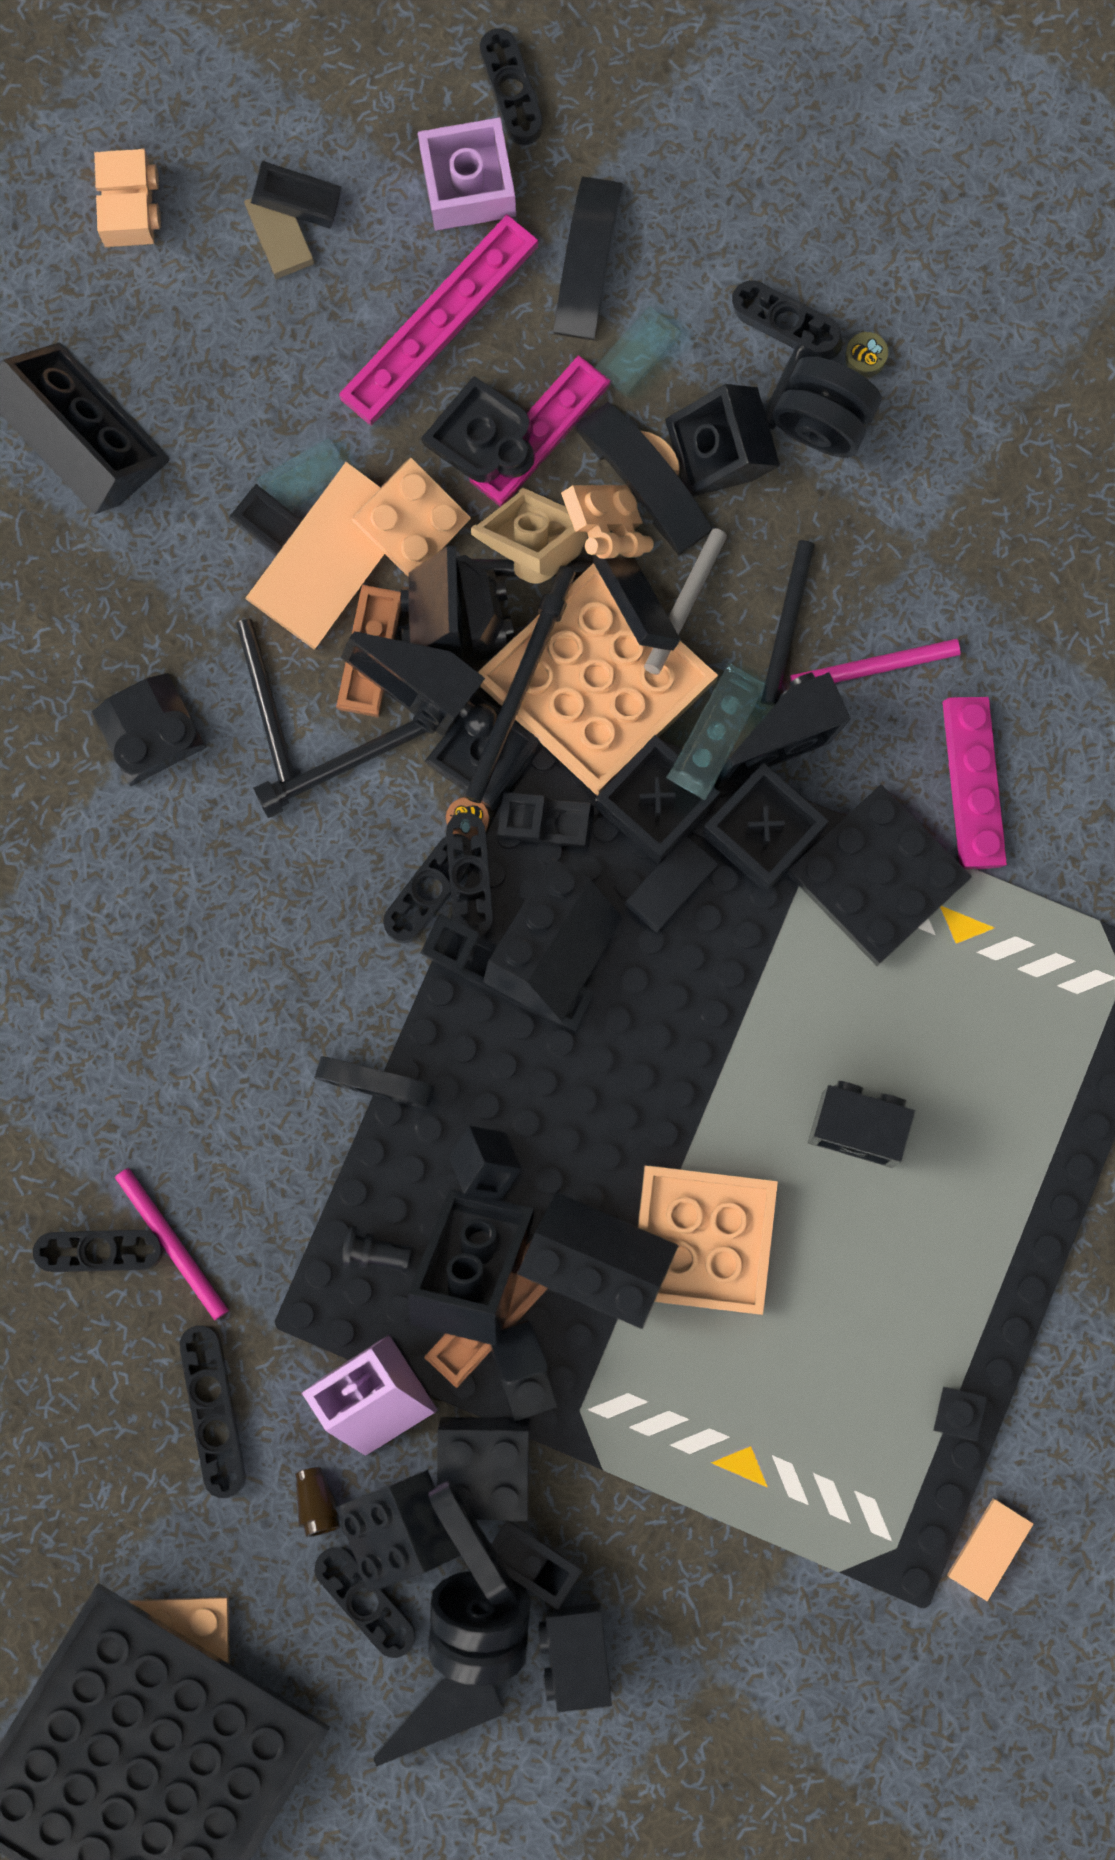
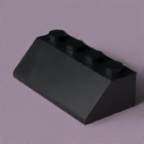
(76, 427)

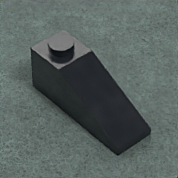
(441, 1714)

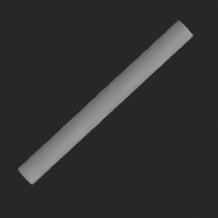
(689, 595)

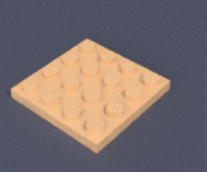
(591, 688)

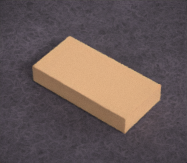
(990, 1549)

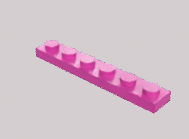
(438, 320)

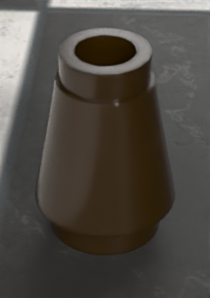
(315, 1503)

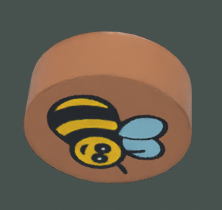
(464, 805)

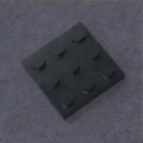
(879, 875)

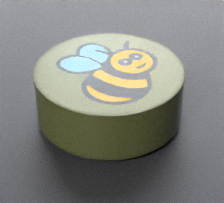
(866, 354)

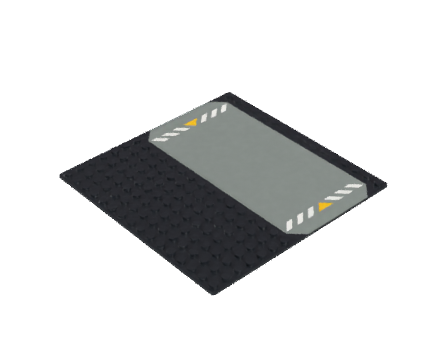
(714, 1062)

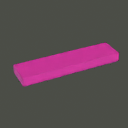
(552, 420)

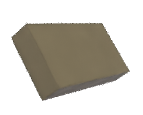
(280, 240)

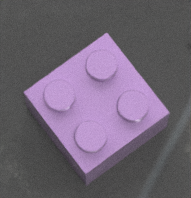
(467, 174)

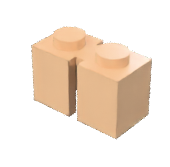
(125, 205)

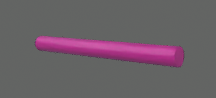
(889, 661)
(171, 1244)

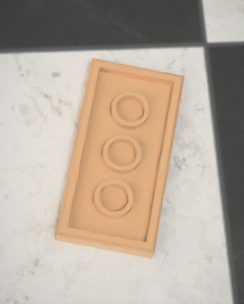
(320, 562)

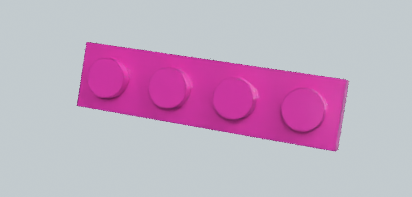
(974, 782)

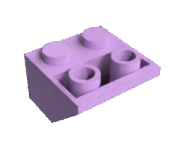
(370, 1398)

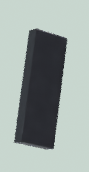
(637, 602)

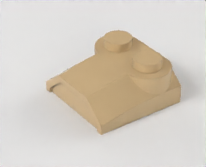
(532, 534)

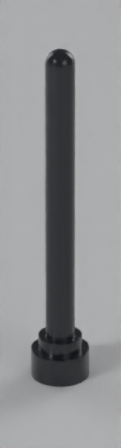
(276, 795)

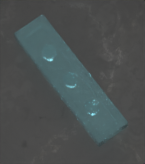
(716, 731)

